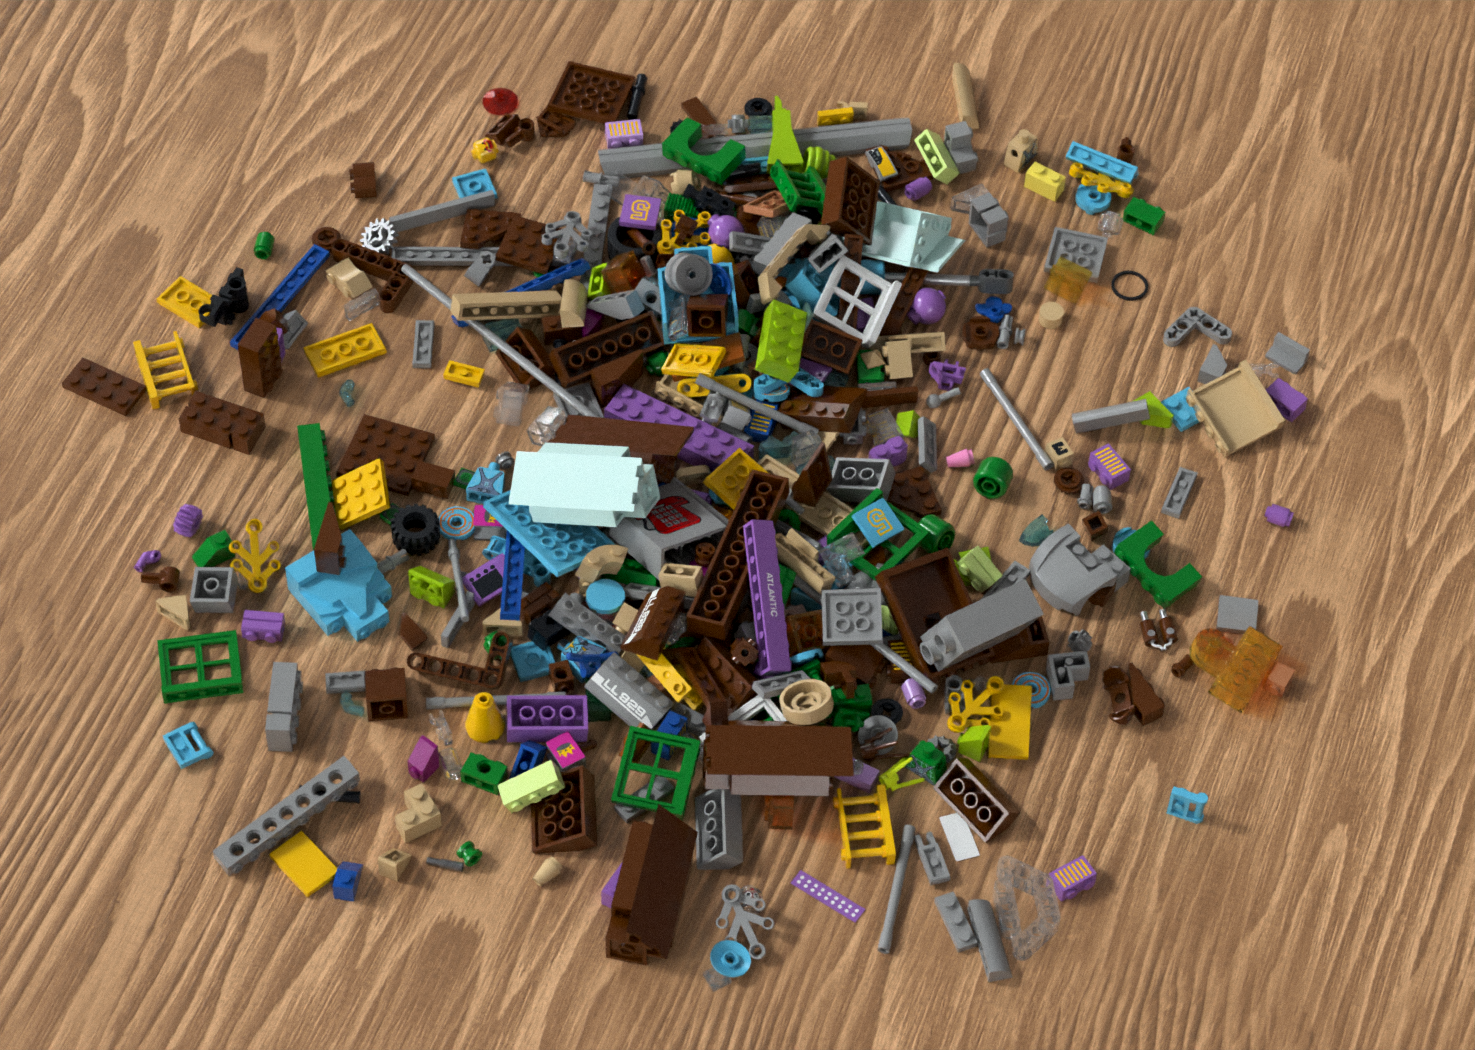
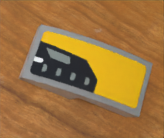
(882, 163)

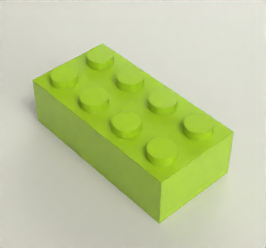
(781, 341)

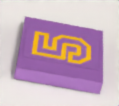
(640, 212)

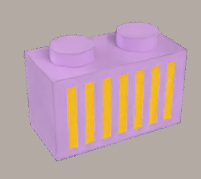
(623, 133)

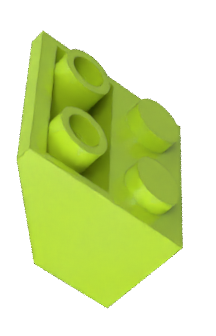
(431, 586)

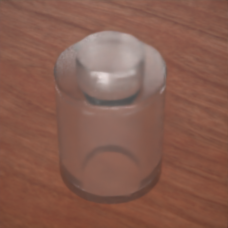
(450, 763)

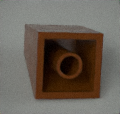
(707, 315)
(863, 657)
(386, 694)

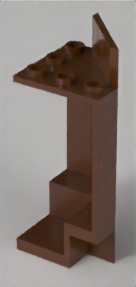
(652, 442)
(775, 757)
(650, 889)

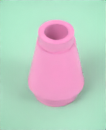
(961, 459)

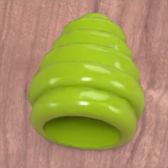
(818, 159)

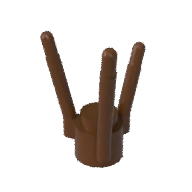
(870, 749)

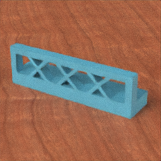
(1102, 163)

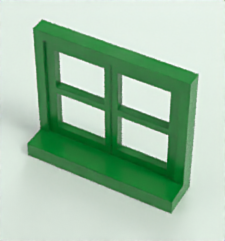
(848, 526)
(203, 687)
(684, 777)

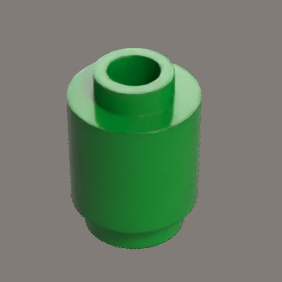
(264, 245)

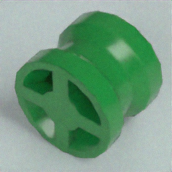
(469, 853)

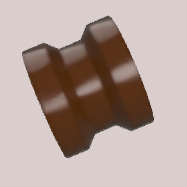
(704, 554)

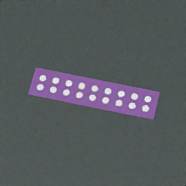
(827, 896)

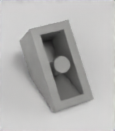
(1213, 366)

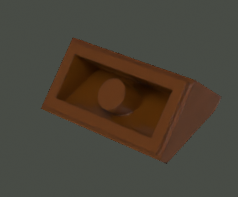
(503, 128)

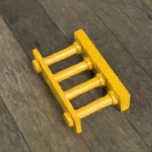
(151, 380)
(674, 680)
(881, 815)

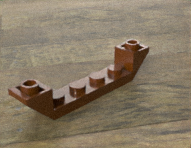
(910, 286)
(703, 683)

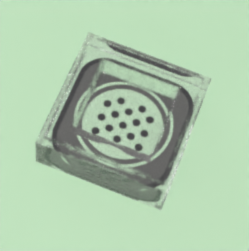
(716, 979)

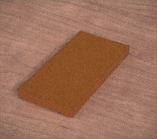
(733, 355)

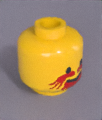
(484, 150)

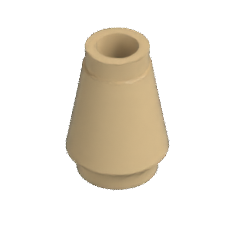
(547, 871)

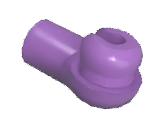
(147, 558)

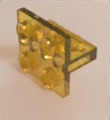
(1067, 280)

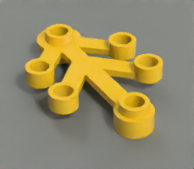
(1103, 181)
(669, 243)
(254, 559)
(973, 707)

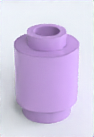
(913, 693)

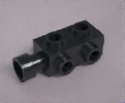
(709, 201)

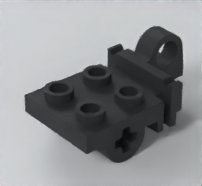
(231, 299)

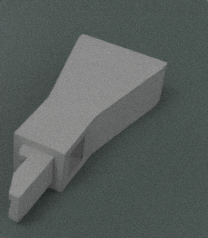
(826, 252)

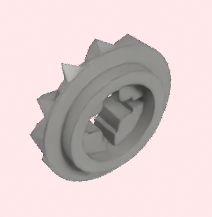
(947, 744)

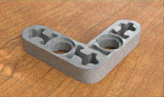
(1193, 322)

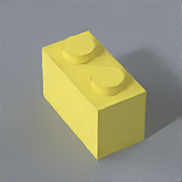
(1044, 181)

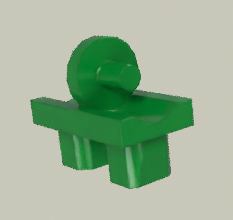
(848, 718)

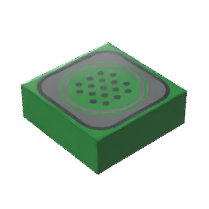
(463, 478)
(388, 514)

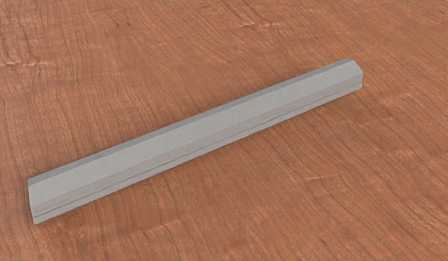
(837, 139)

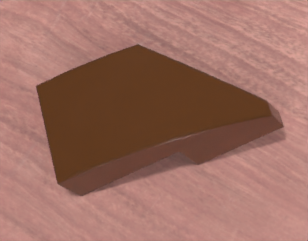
(411, 632)

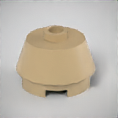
(682, 179)

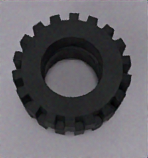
(415, 517)

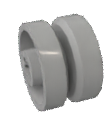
(688, 273)

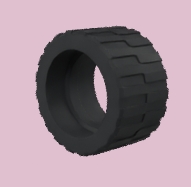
(618, 234)

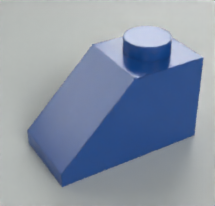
(529, 756)
(347, 880)

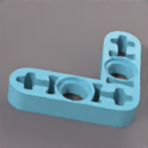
(809, 384)

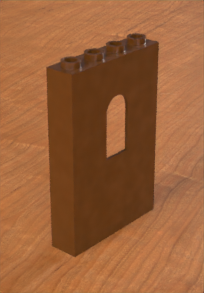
(922, 589)

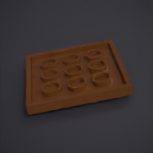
(591, 93)
(393, 443)

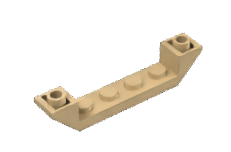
(767, 284)

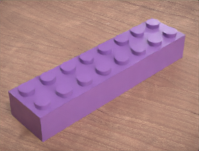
(704, 447)

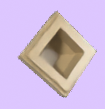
(872, 359)

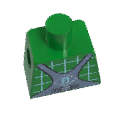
(927, 762)

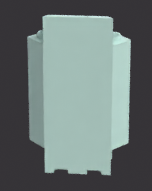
(911, 238)
(583, 484)

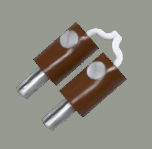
(1166, 627)

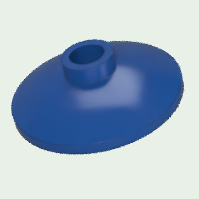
(720, 281)

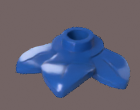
(994, 309)

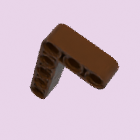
(377, 266)
(465, 669)

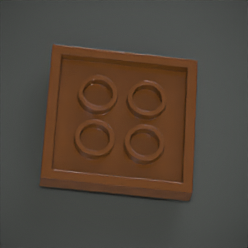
(524, 247)

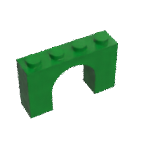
(715, 166)
(1162, 588)

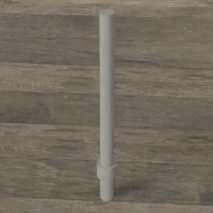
(454, 556)

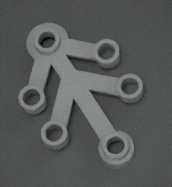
(571, 220)
(742, 918)

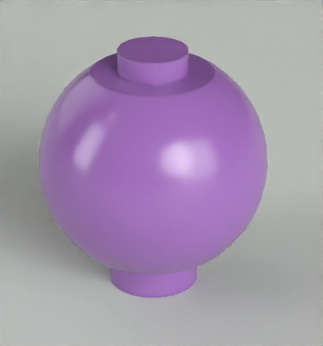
(721, 227)
(927, 306)

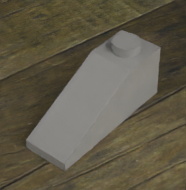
(618, 305)

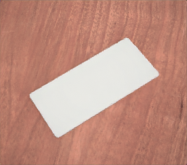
(959, 837)

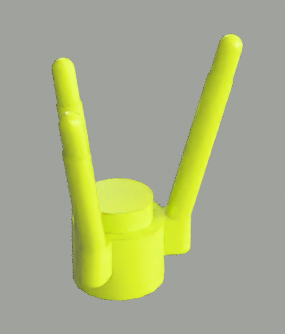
(890, 777)

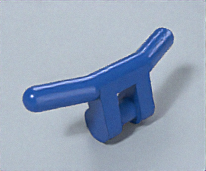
(584, 660)

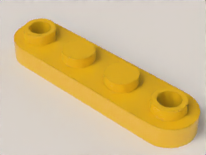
(730, 381)

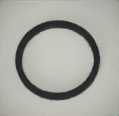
(1125, 297)

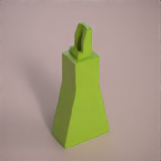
(783, 141)

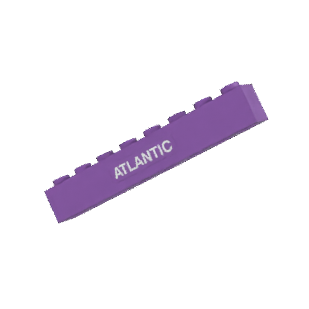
(767, 598)

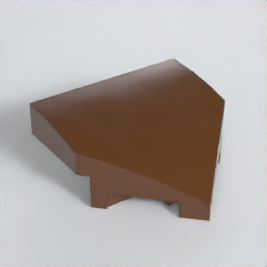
(554, 124)

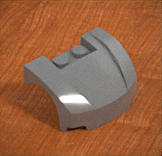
(1067, 571)

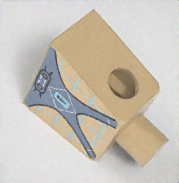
(1023, 145)

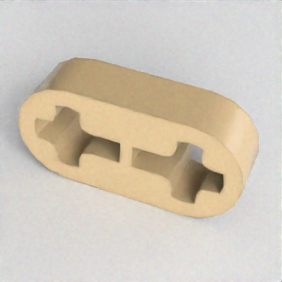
(693, 474)

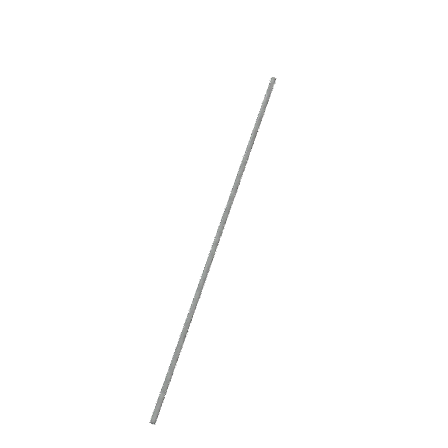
(585, 411)

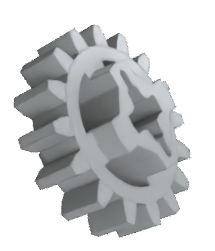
(380, 236)

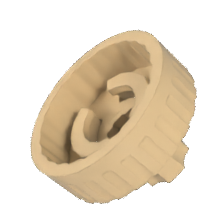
(813, 699)

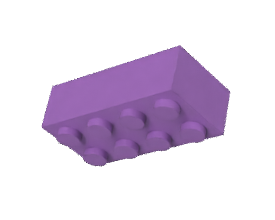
(546, 717)

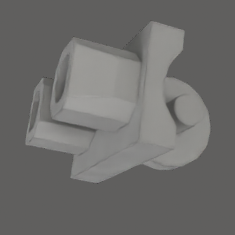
(713, 407)

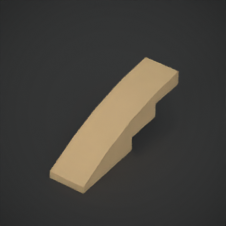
(918, 342)

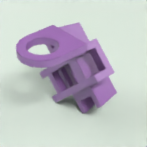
(938, 372)

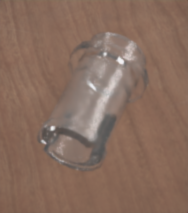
(979, 684)

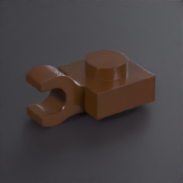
(685, 228)

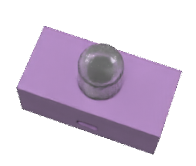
(864, 776)

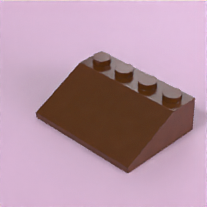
(850, 200)
(830, 412)
(566, 818)

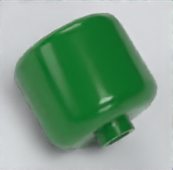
(993, 477)
(941, 534)

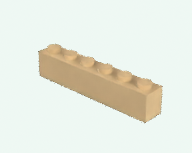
(505, 305)

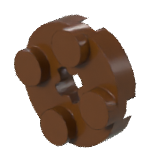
(976, 341)

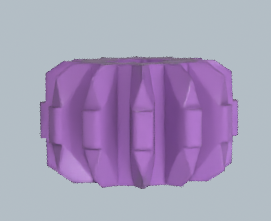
(187, 520)

